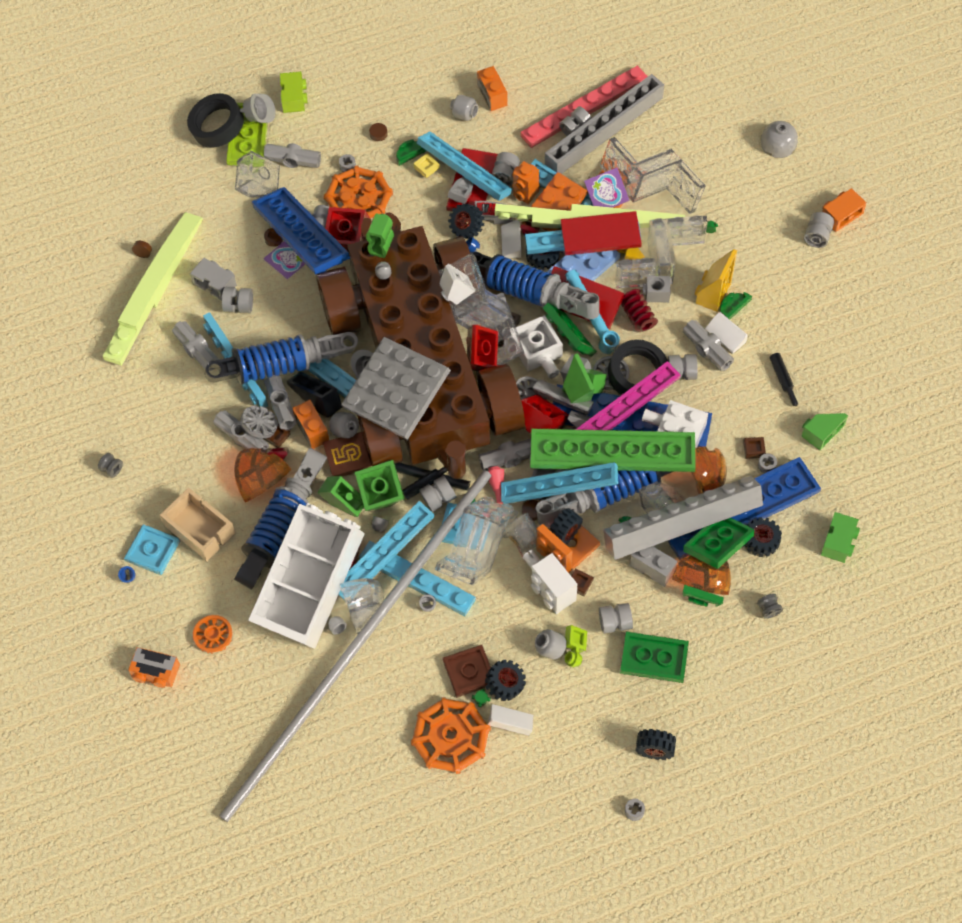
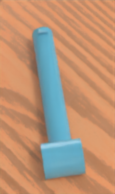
(598, 323)

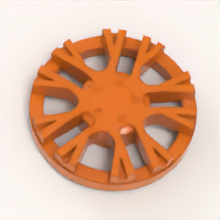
(212, 634)

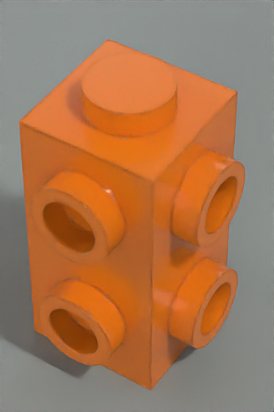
(525, 182)

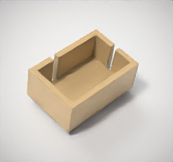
(197, 524)

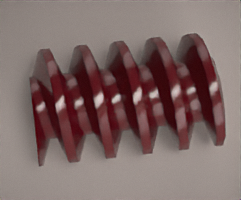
(638, 311)

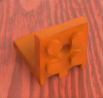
(568, 556)

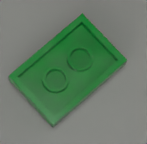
(567, 328)
(719, 541)
(654, 657)

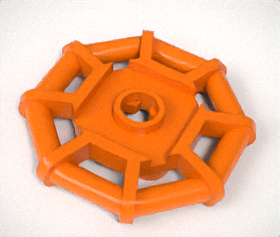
(362, 186)
(447, 746)

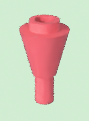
(495, 481)

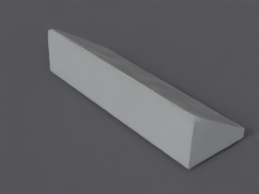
(557, 395)

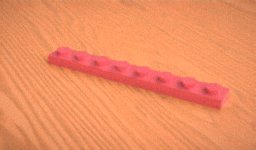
(590, 102)

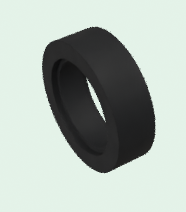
(206, 107)
(632, 347)

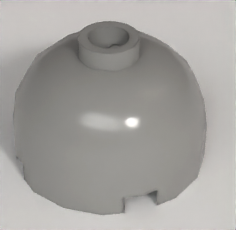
(779, 139)

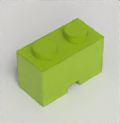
(292, 92)

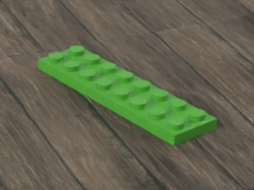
(626, 448)

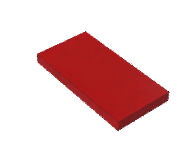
(486, 161)
(601, 233)
(608, 297)

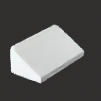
(511, 239)
(728, 333)
(510, 720)

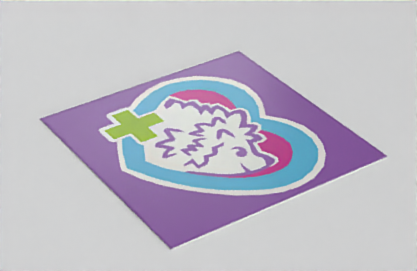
(607, 189)
(284, 260)

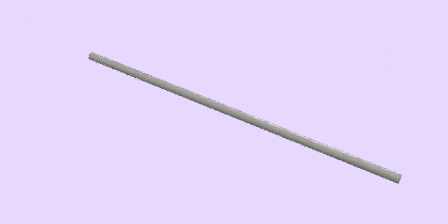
(353, 648)

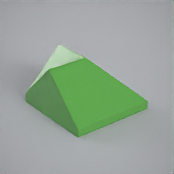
(577, 382)
(379, 486)

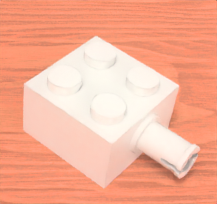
(540, 346)
(678, 419)
(551, 581)

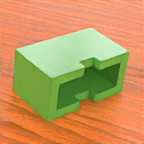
(839, 537)

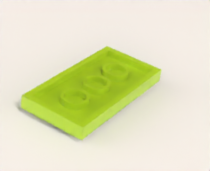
(250, 137)

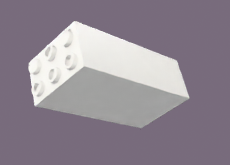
(307, 575)

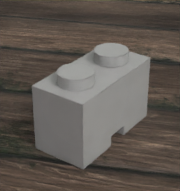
(212, 276)
(655, 564)

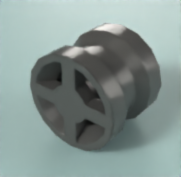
(110, 465)
(770, 606)

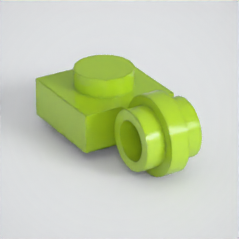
(575, 640)

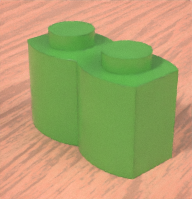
(380, 235)

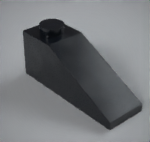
(322, 395)

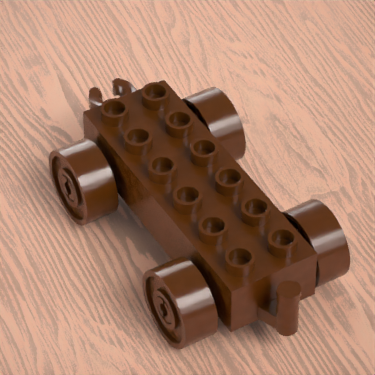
(416, 315)

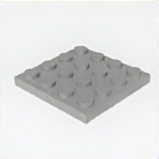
(395, 388)

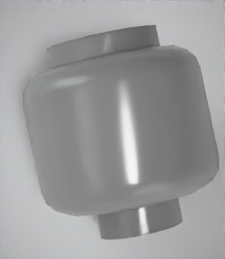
(464, 107)
(344, 425)
(550, 644)

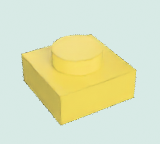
(426, 165)

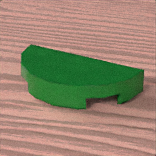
(408, 151)
(734, 303)
(702, 597)

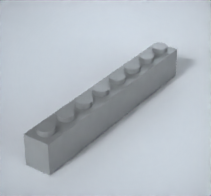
(604, 124)
(682, 517)

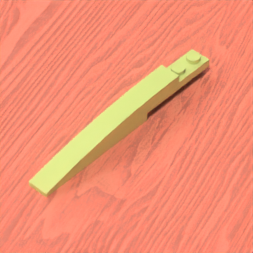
(552, 218)
(151, 288)

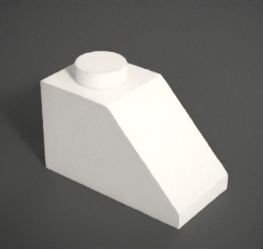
(455, 285)

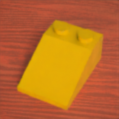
(716, 282)

